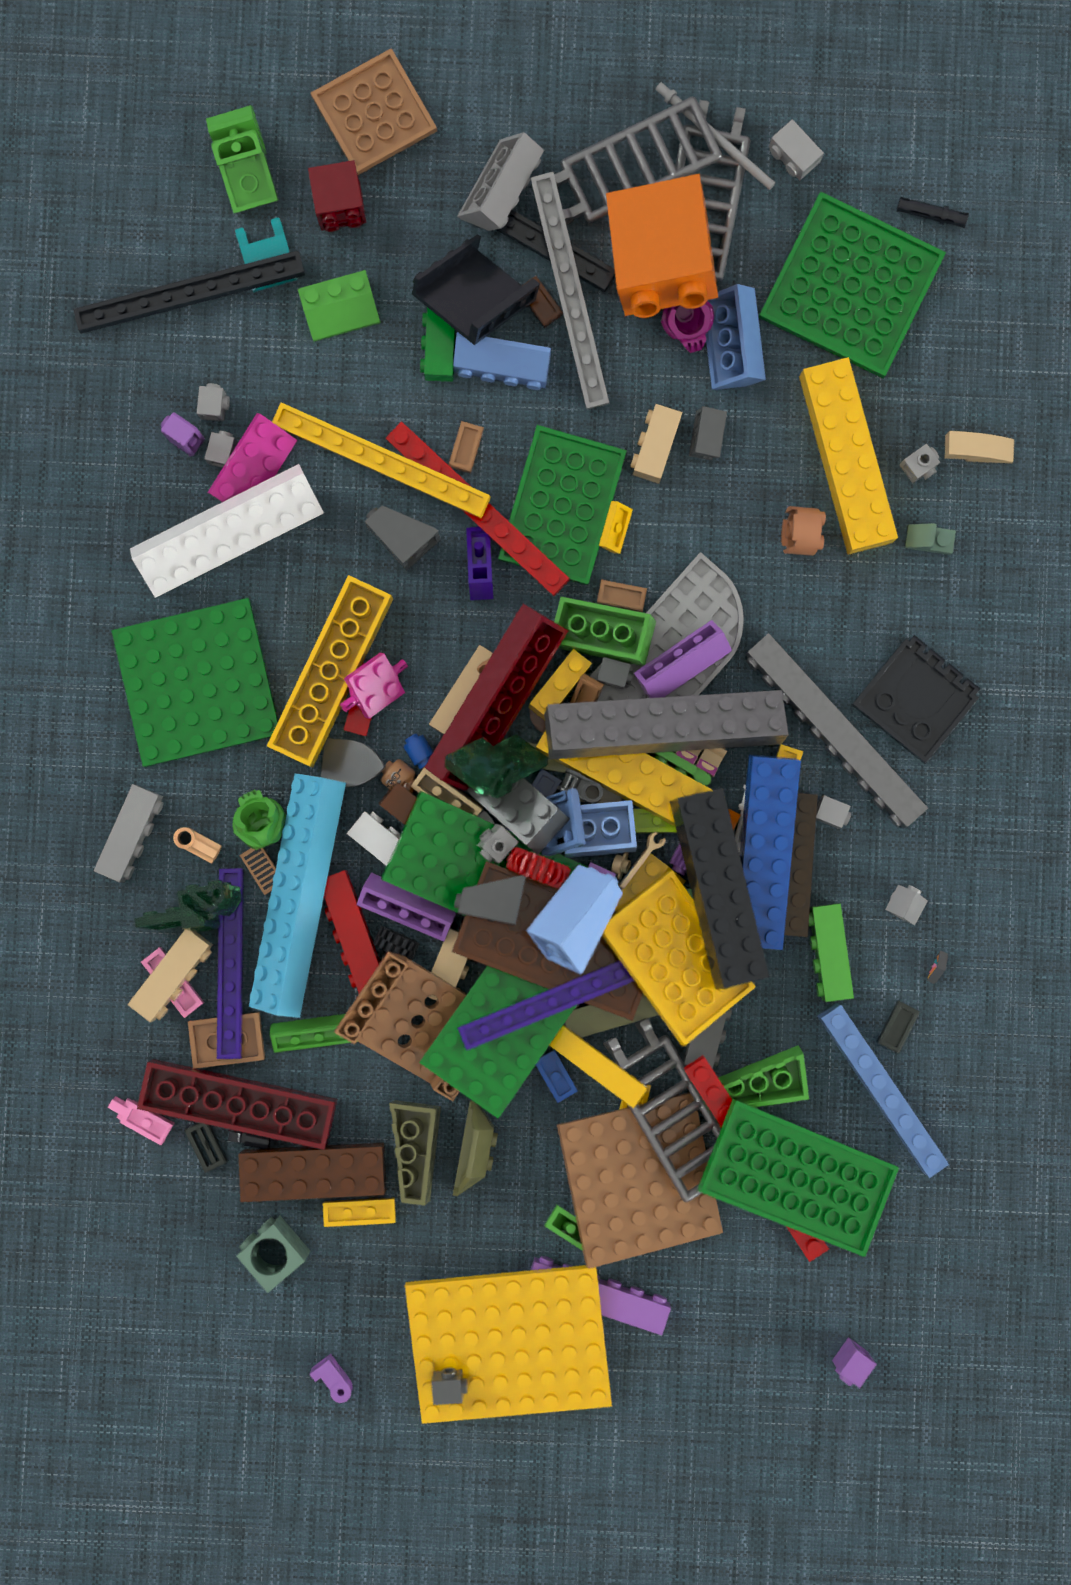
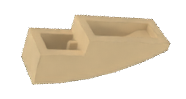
(978, 447)

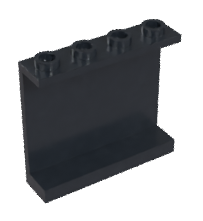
(472, 291)

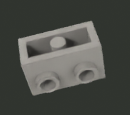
(795, 150)

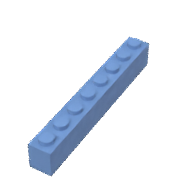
(883, 1090)

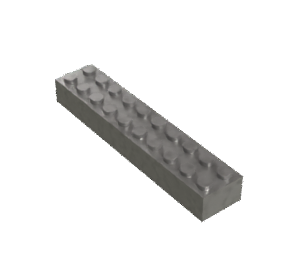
(665, 724)

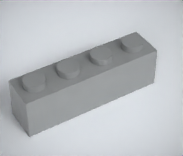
(128, 834)

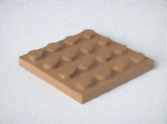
(374, 111)

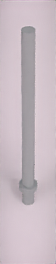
(671, 97)

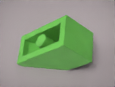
(564, 1225)

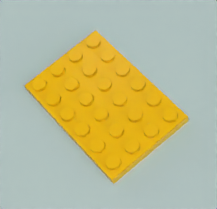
(666, 956)

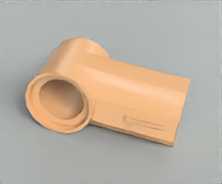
(199, 845)

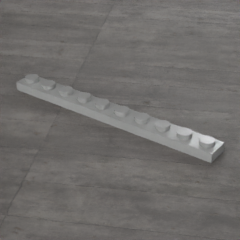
(570, 290)

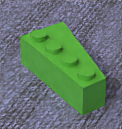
(770, 1080)

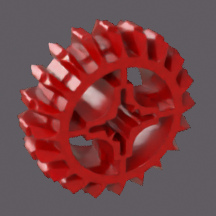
(537, 867)

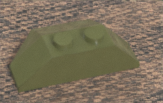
(475, 1149)

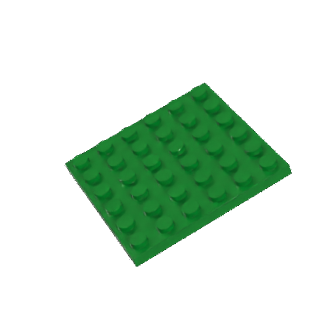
(852, 285)
(196, 682)

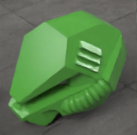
(258, 820)

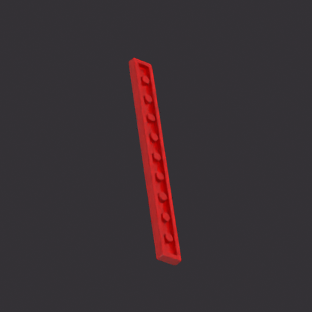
(492, 522)
(719, 1102)

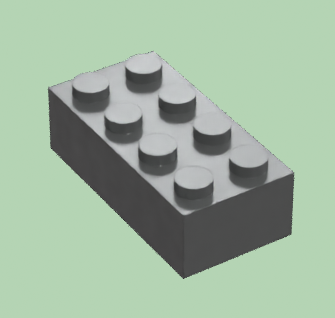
(525, 814)

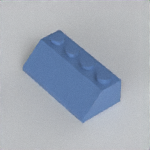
(735, 339)
(502, 361)

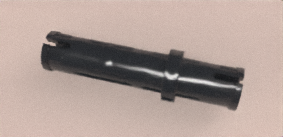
(932, 212)

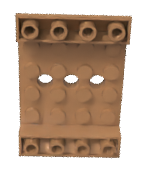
(386, 1010)

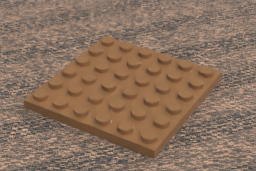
(622, 1190)

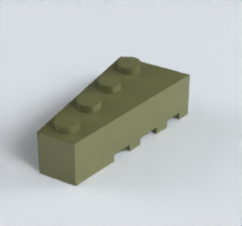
(415, 1137)

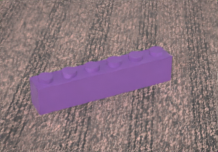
(622, 1303)

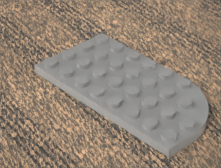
(689, 603)

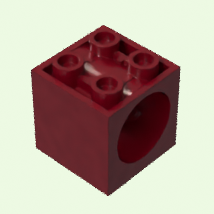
(337, 196)

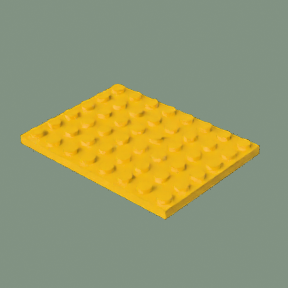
(517, 1336)

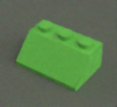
(339, 305)

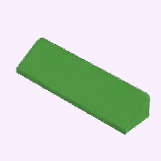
(306, 1033)

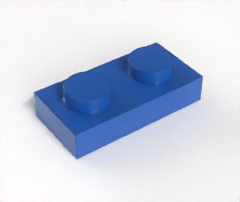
(556, 1076)

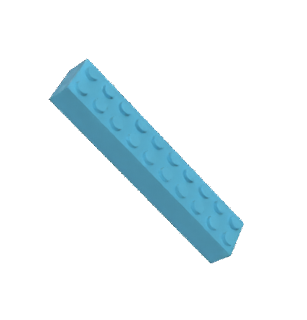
(297, 895)

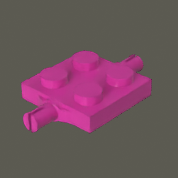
(374, 685)

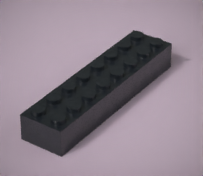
(719, 889)

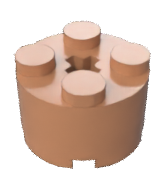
(803, 531)

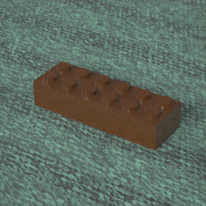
(312, 1172)

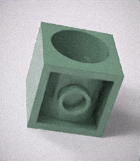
(267, 1274)

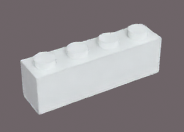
(374, 836)

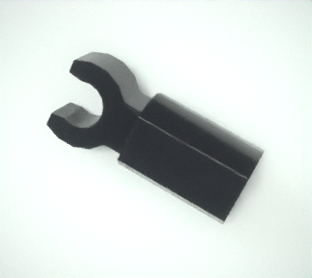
(249, 1139)

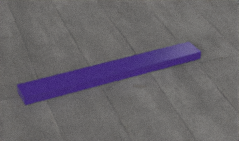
(230, 974)
(544, 1005)

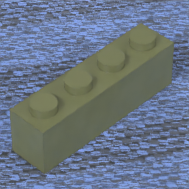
(590, 1020)

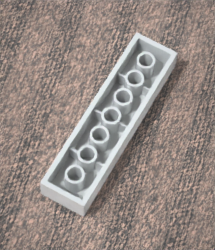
(226, 531)

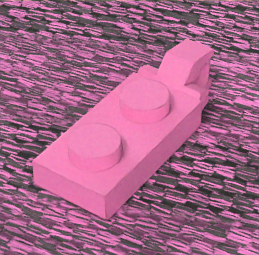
(145, 1123)

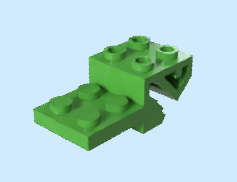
(242, 159)

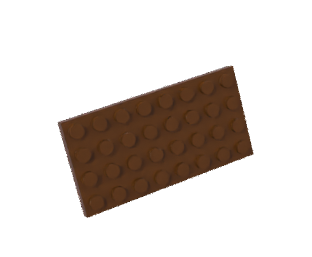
(515, 952)

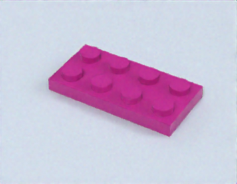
(253, 459)

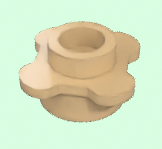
(621, 865)

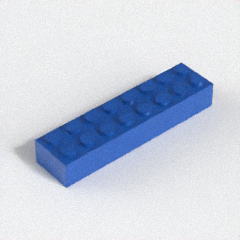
(768, 841)

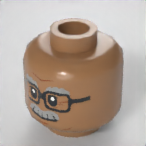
(399, 772)

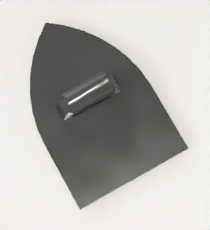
(350, 762)

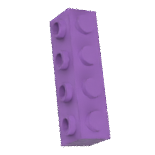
(660, 679)
(405, 907)

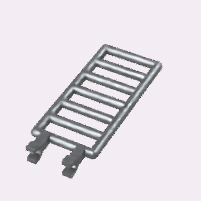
(629, 133)
(734, 185)
(639, 1112)

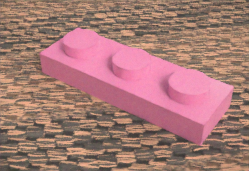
(188, 999)

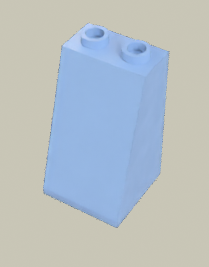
(576, 918)

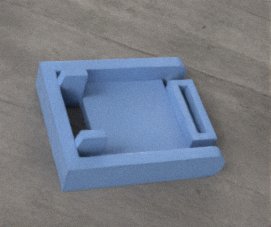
(573, 830)

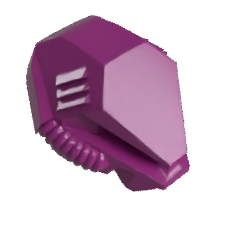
(688, 325)

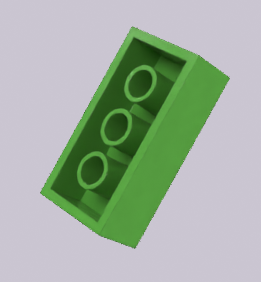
(605, 631)

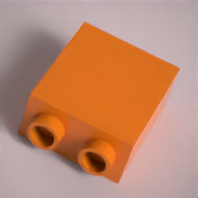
(661, 246)

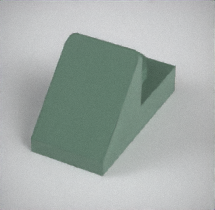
(930, 539)

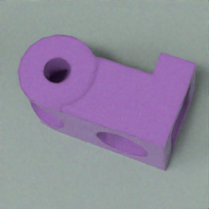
(334, 1378)

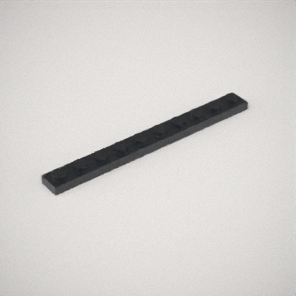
(189, 292)

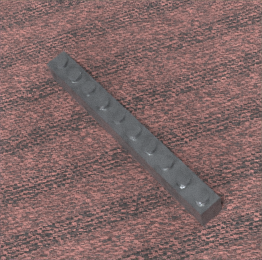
(836, 731)

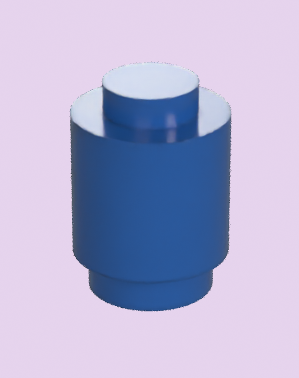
(418, 750)

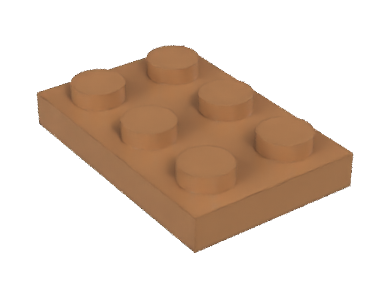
(204, 1041)

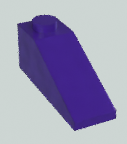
(479, 564)

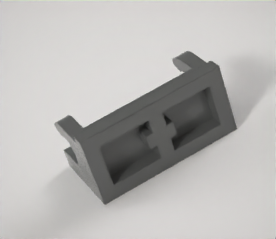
(707, 433)

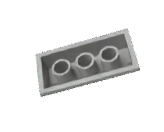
(501, 182)

